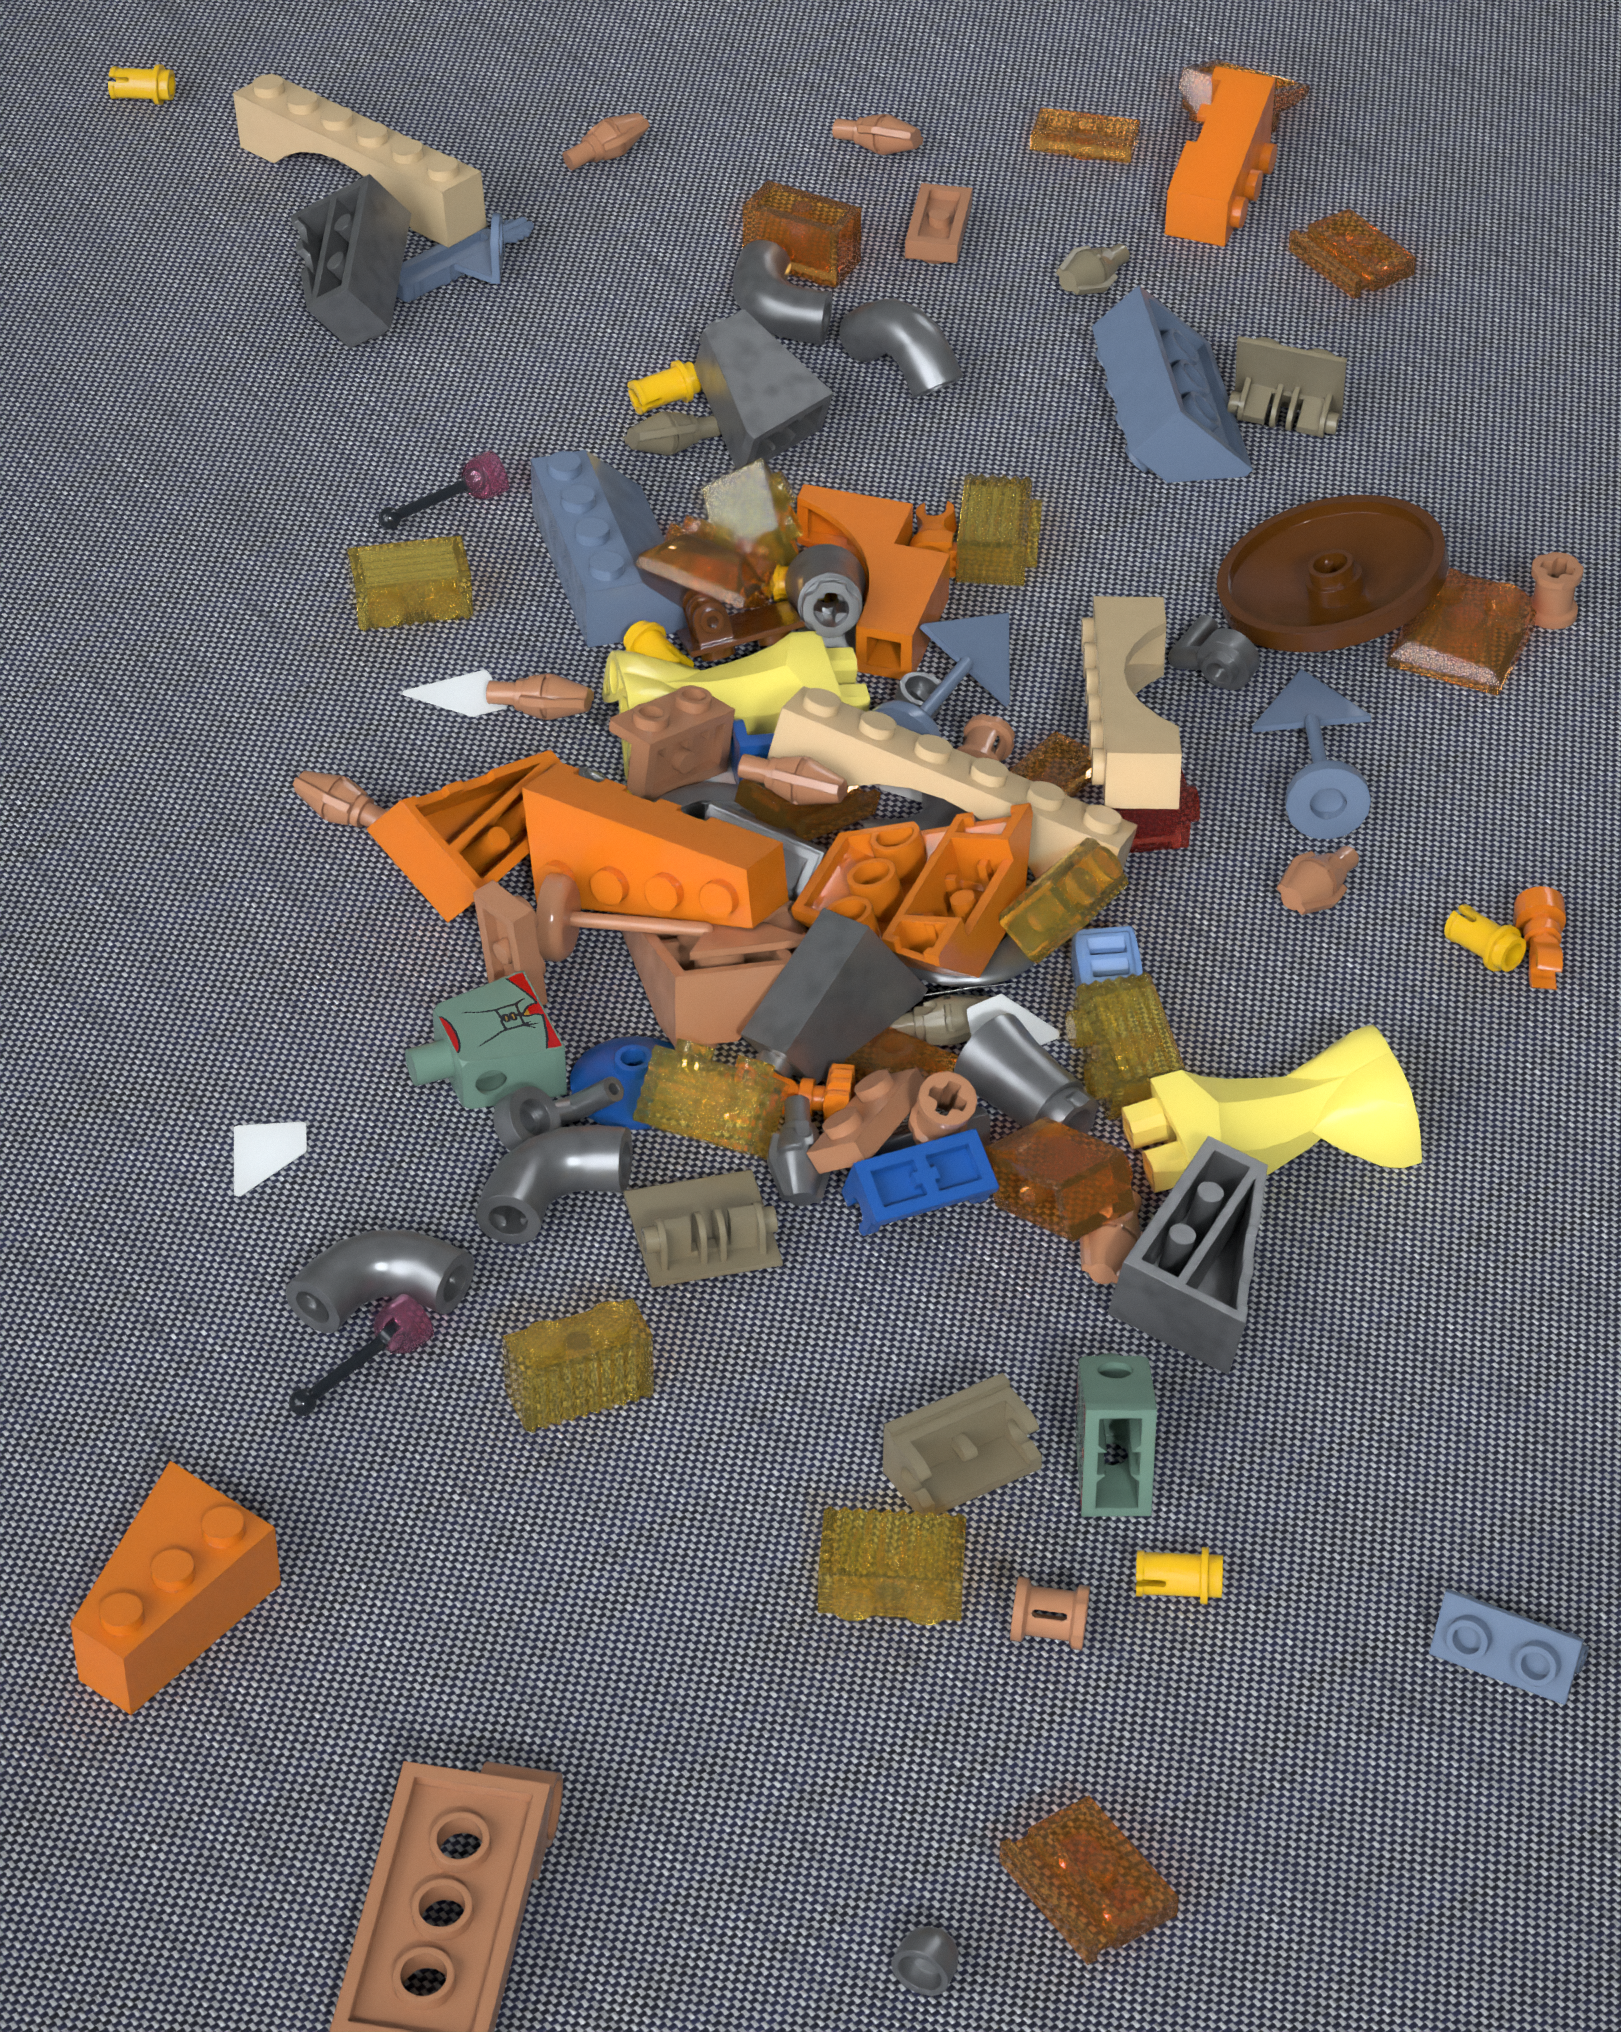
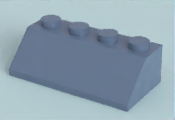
(1168, 393)
(594, 533)

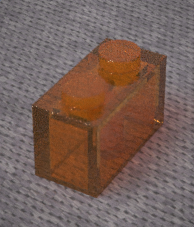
(813, 229)
(1061, 1178)

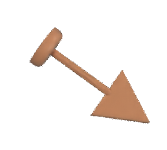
(561, 919)

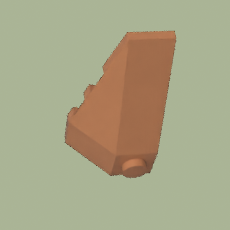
(704, 997)

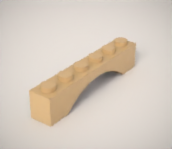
(437, 189)
(1130, 745)
(876, 750)

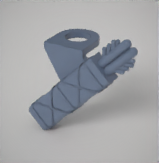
(475, 256)

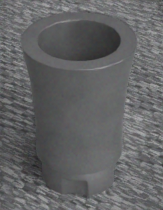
(824, 571)
(1022, 1077)

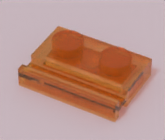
(1352, 253)
(806, 820)
(1089, 1879)

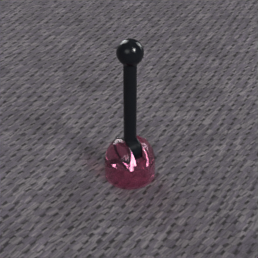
(481, 477)
(397, 1328)

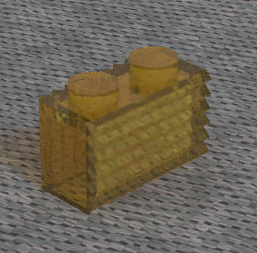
(755, 506)
(997, 530)
(410, 582)
(1063, 899)
(1122, 1040)
(710, 1099)
(578, 1364)
(891, 1565)

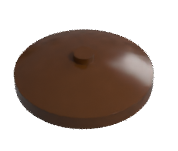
(1333, 573)

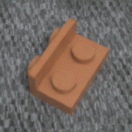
(675, 740)

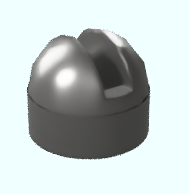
(916, 688)
(926, 1961)

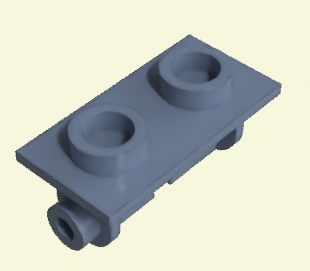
(1507, 1646)

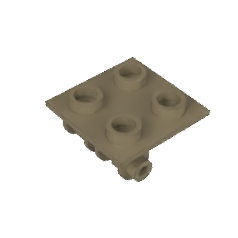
(1288, 379)
(703, 1228)

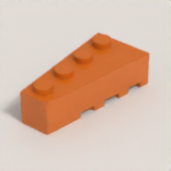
(649, 854)

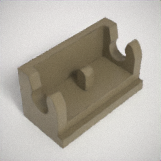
(961, 1446)

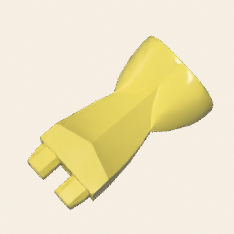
(751, 685)
(1344, 1095)

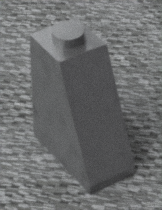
(757, 389)
(831, 998)

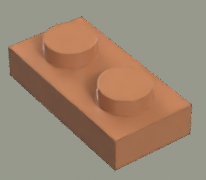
(938, 223)
(509, 936)
(867, 1120)

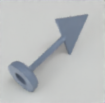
(979, 649)
(1327, 795)

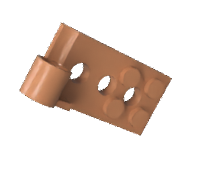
(516, 1819)

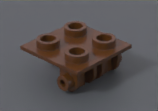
(716, 634)

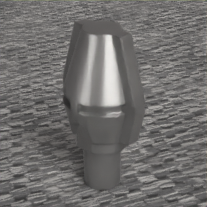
(787, 1157)

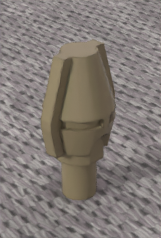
(1091, 269)
(670, 432)
(940, 1019)

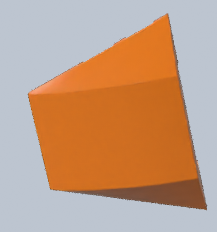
(927, 890)

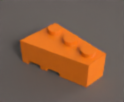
(1227, 160)
(462, 833)
(171, 1588)

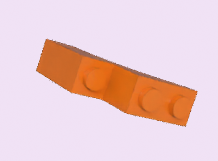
(902, 581)

